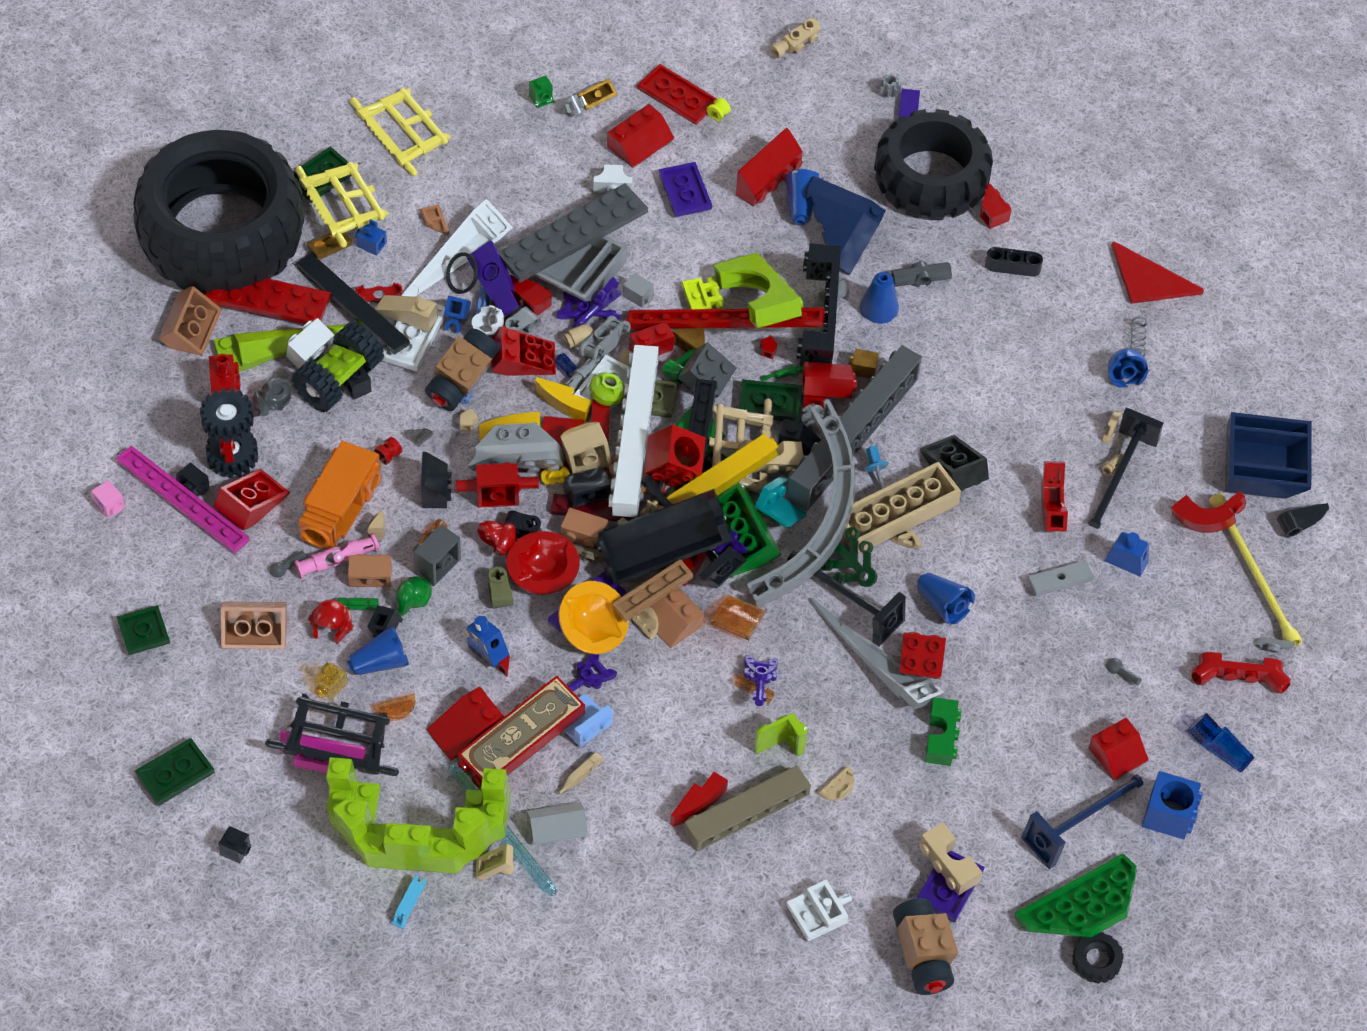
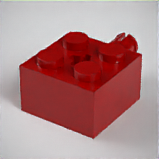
(224, 373)

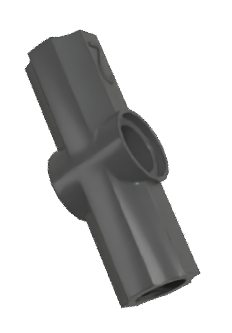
(921, 274)

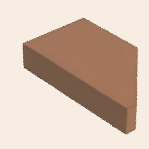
(434, 219)

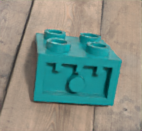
(773, 505)

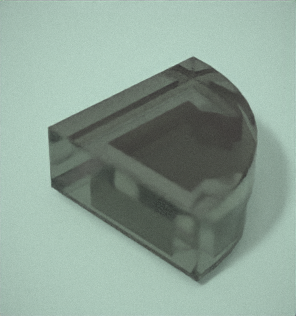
(418, 436)

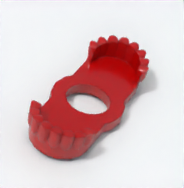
(367, 293)

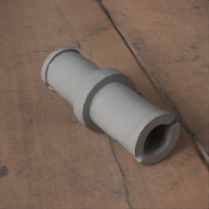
(581, 374)

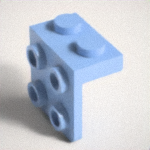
(591, 723)

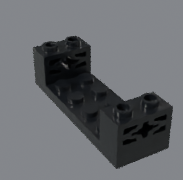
(821, 264)

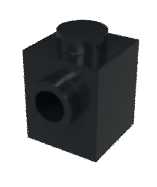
(234, 844)

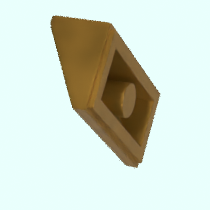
(598, 93)

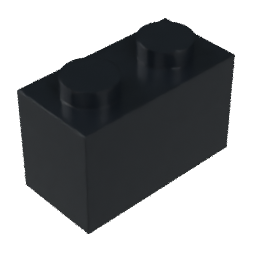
(587, 487)

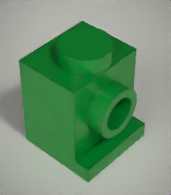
(541, 91)

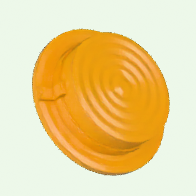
(589, 618)

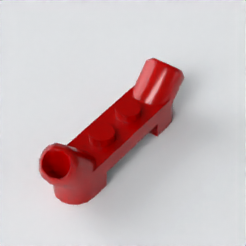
(1213, 666)

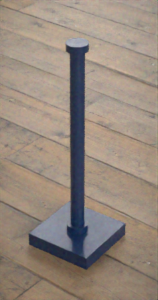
(1046, 841)

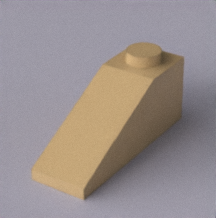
(409, 310)

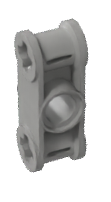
(604, 339)

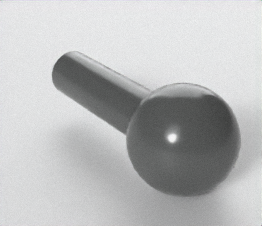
(279, 569)
(1116, 667)

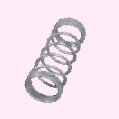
(1142, 326)

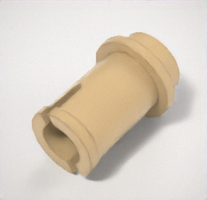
(1110, 467)

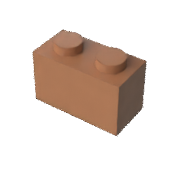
(583, 527)
(370, 570)

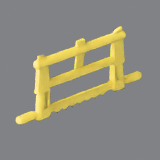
(421, 146)
(332, 175)

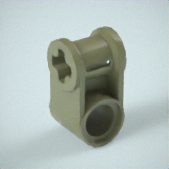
(499, 589)

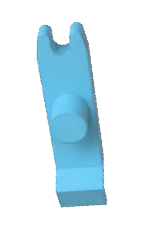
(408, 902)

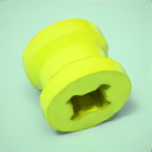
(718, 109)

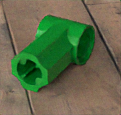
(673, 368)

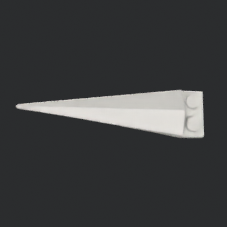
(478, 228)

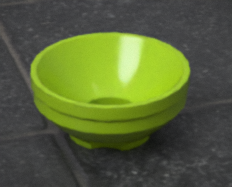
(606, 394)

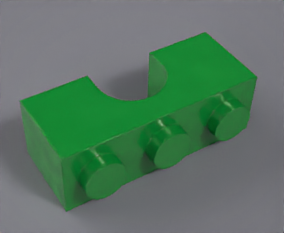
(941, 747)

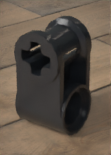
(523, 523)

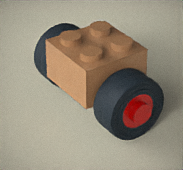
(461, 368)
(926, 945)

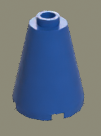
(799, 203)
(880, 299)
(946, 597)
(379, 654)

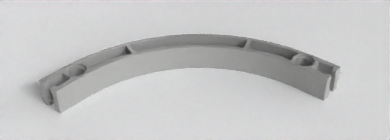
(834, 524)

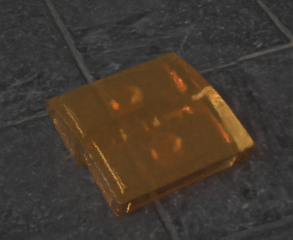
(737, 617)

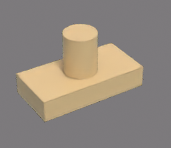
(494, 862)

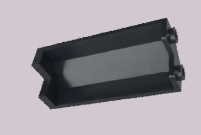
(663, 537)

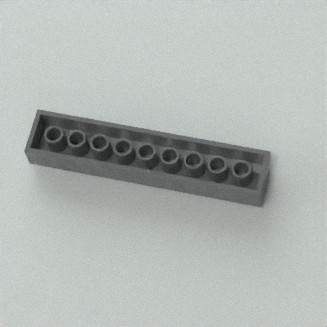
(859, 422)

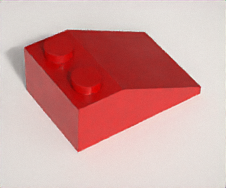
(250, 498)
(464, 722)

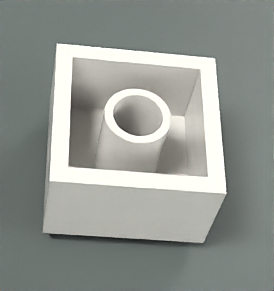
(310, 343)

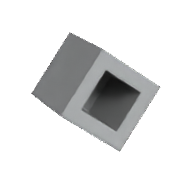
(638, 290)

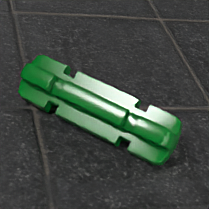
(359, 603)

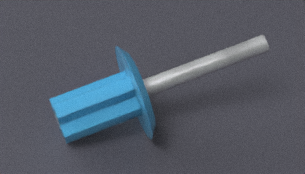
(875, 463)

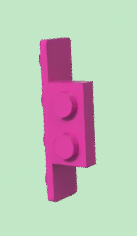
(325, 745)

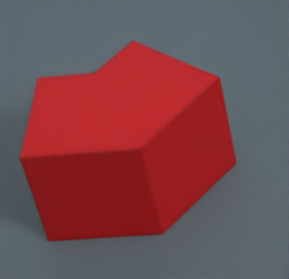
(768, 347)

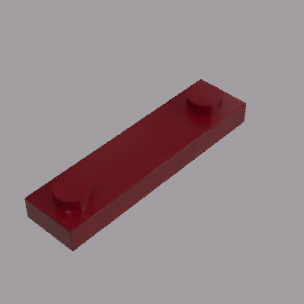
(561, 505)

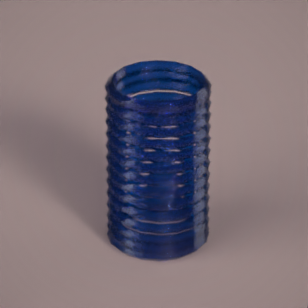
(563, 357)

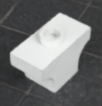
(610, 179)

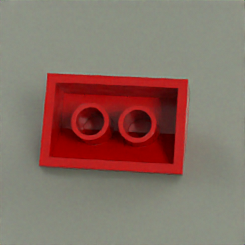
(639, 136)

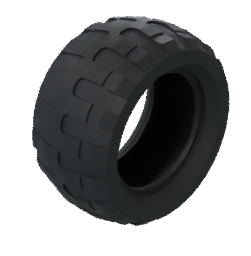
(215, 164)

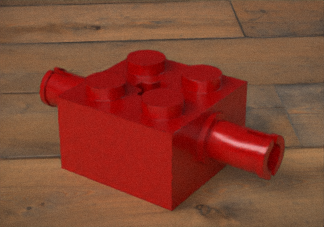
(497, 484)

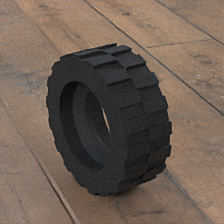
(1093, 973)

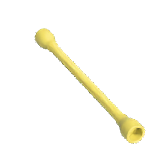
(1288, 632)

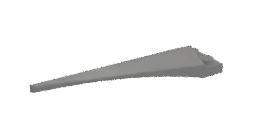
(913, 689)

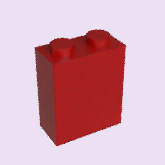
(828, 380)

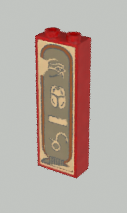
(522, 731)

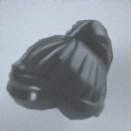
(273, 395)

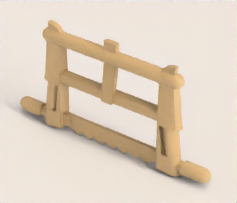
(741, 416)

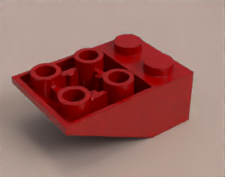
(522, 354)

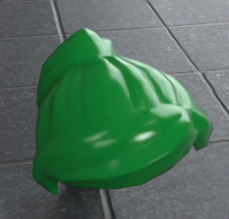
(412, 593)

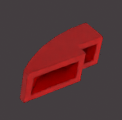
(699, 798)

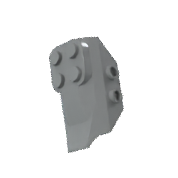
(519, 444)

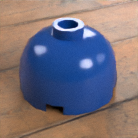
(1127, 364)

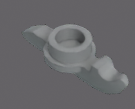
(1274, 645)

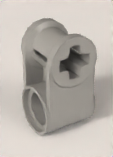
(523, 321)

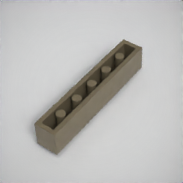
(747, 807)

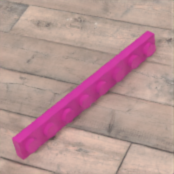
(183, 499)

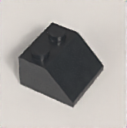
(435, 482)

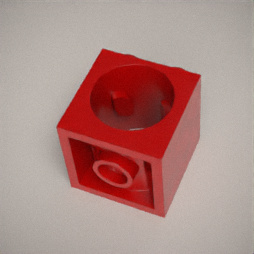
(674, 455)

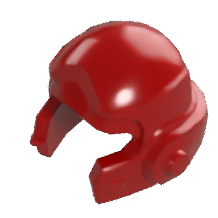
(331, 615)

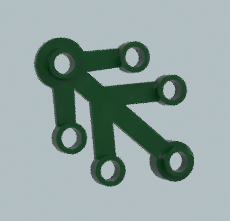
(851, 561)

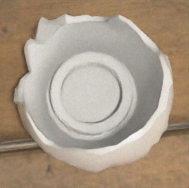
(488, 320)

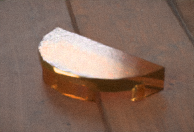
(397, 708)

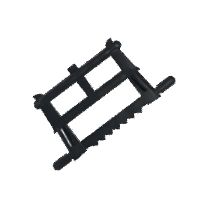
(292, 746)

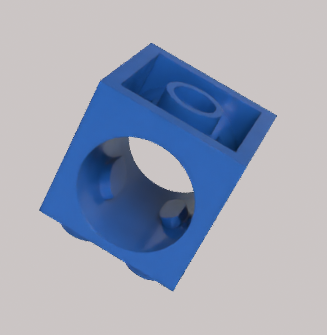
(1178, 790)

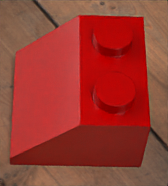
(1119, 748)

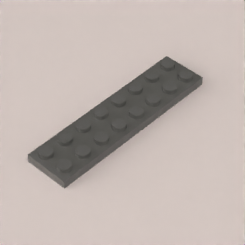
(572, 232)

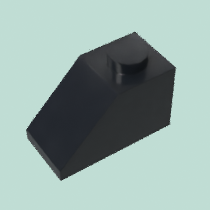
(798, 432)

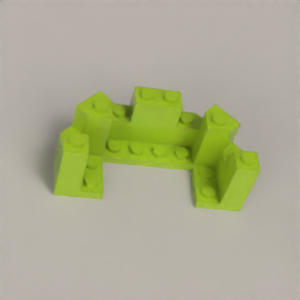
(416, 847)

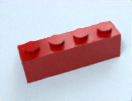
(768, 168)

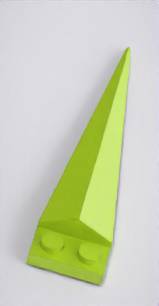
(259, 347)

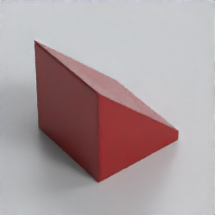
(503, 665)

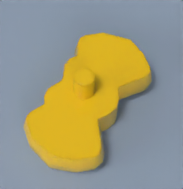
(553, 477)

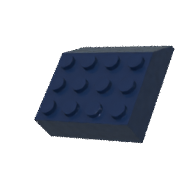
(1268, 455)

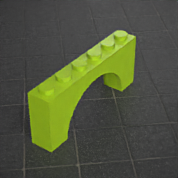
(752, 271)

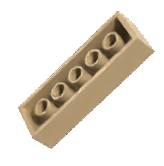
(903, 505)

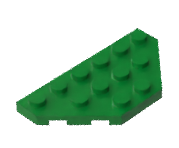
(1086, 903)

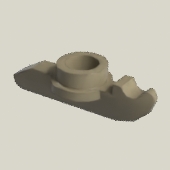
(590, 554)

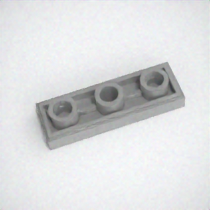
(1070, 574)

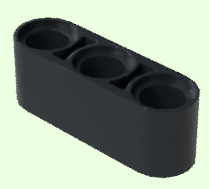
(1014, 261)

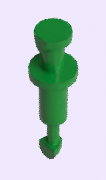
(784, 372)

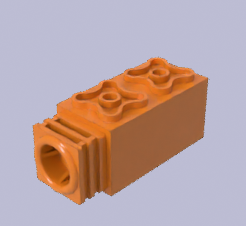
(339, 494)

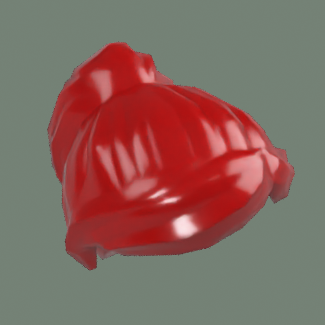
(497, 535)

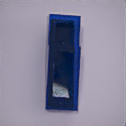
(1220, 742)

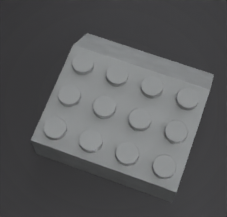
(587, 269)

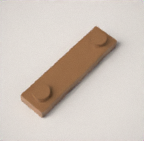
(652, 590)

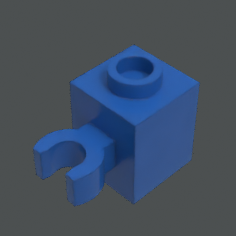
(371, 238)
(458, 310)

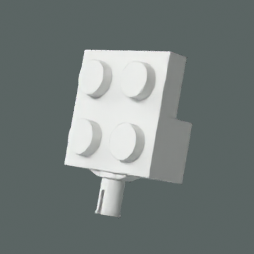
(819, 910)

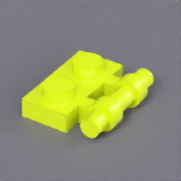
(697, 294)

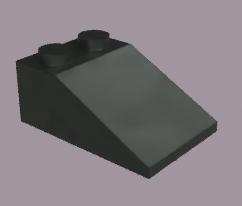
(959, 460)

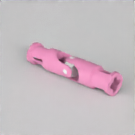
(338, 554)

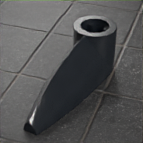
(1296, 520)

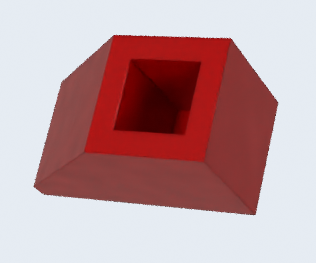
(994, 208)

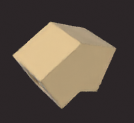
(468, 420)

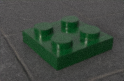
(143, 630)

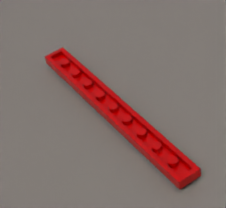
(716, 318)

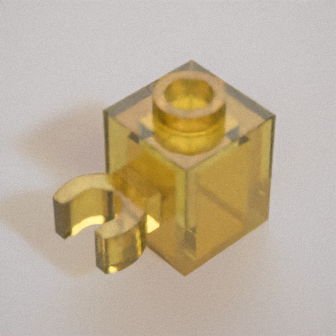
(330, 681)

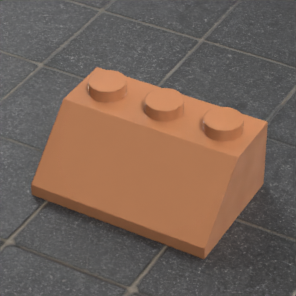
(190, 322)
(677, 617)
(253, 625)

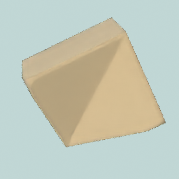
(377, 526)

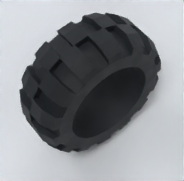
(928, 194)

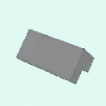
(557, 823)

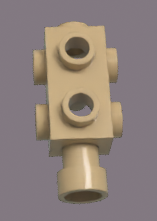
(797, 38)

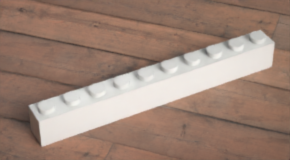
(635, 431)

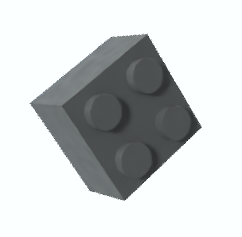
(708, 365)
(437, 554)

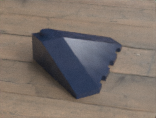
(846, 219)

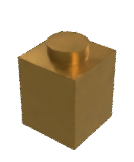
(864, 363)

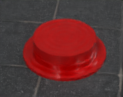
(543, 562)

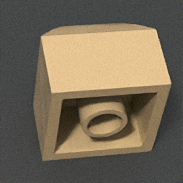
(586, 448)

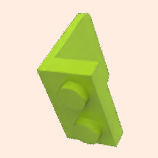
(784, 728)

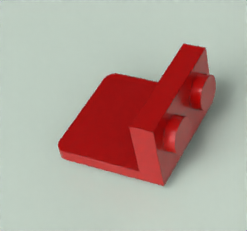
(922, 655)

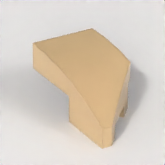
(908, 539)

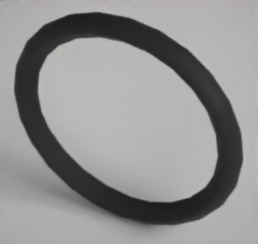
(475, 273)

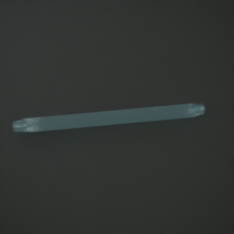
(510, 838)

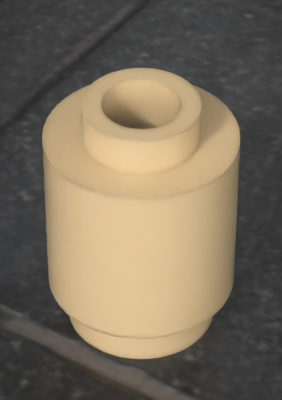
(576, 336)

